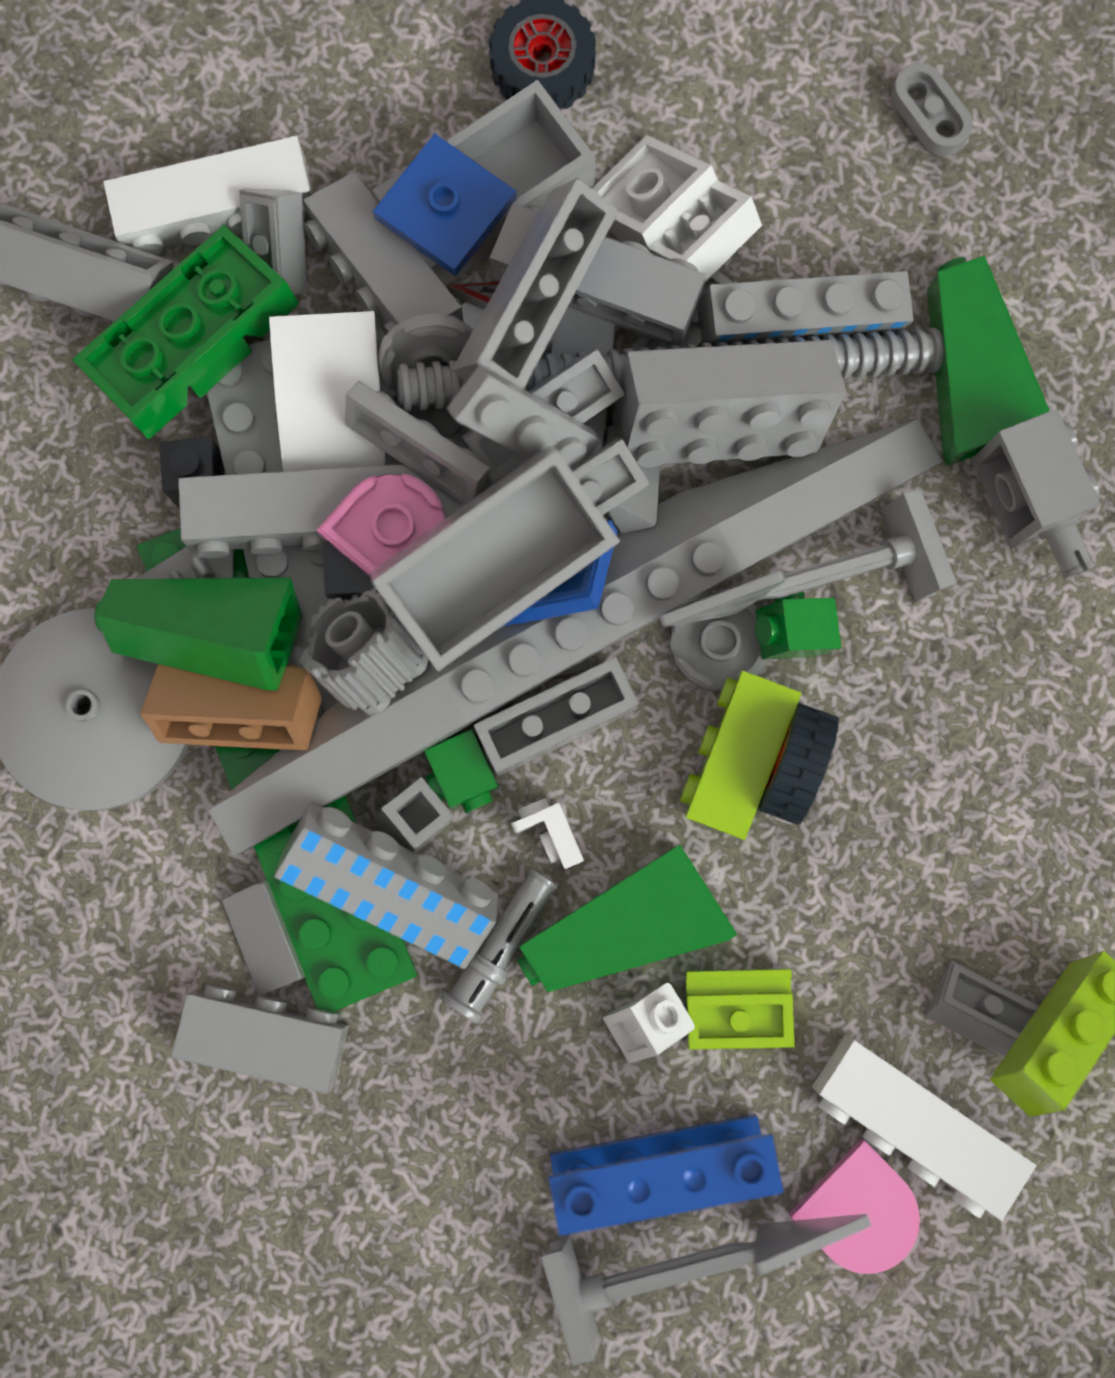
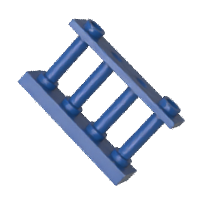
(663, 1174)

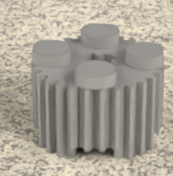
(362, 652)

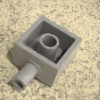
(1040, 488)

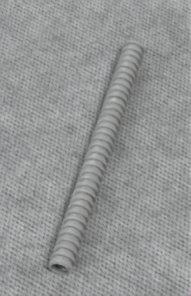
(856, 356)

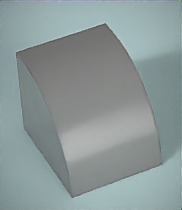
(414, 816)

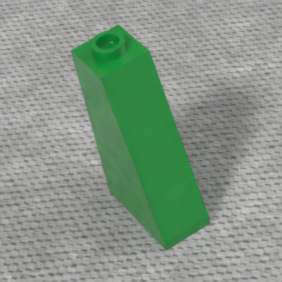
(984, 368)
(205, 625)
(635, 922)

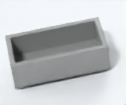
(525, 146)
(727, 402)
(494, 557)

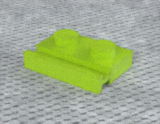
(740, 1008)

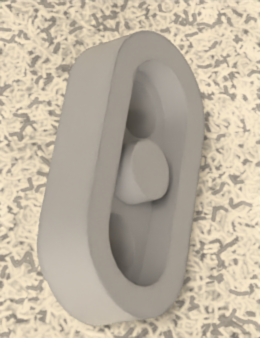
(937, 109)

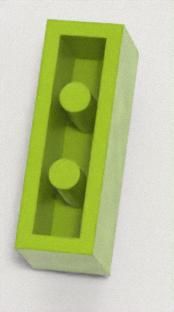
(739, 753)
(1061, 1038)

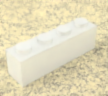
(200, 195)
(922, 1127)

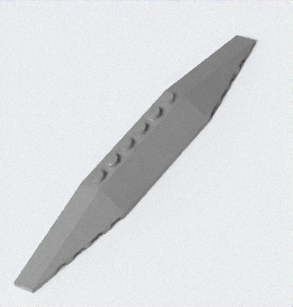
(694, 547)

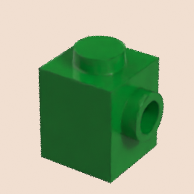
(797, 627)
(461, 773)

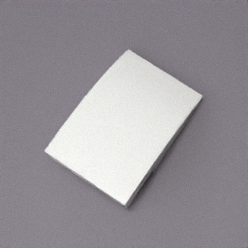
(677, 206)
(313, 369)

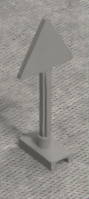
(911, 545)
(579, 1296)

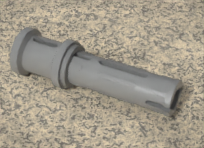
(488, 964)

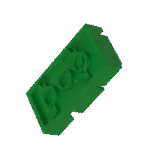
(186, 331)

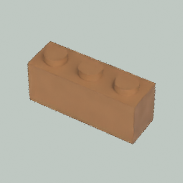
(218, 712)

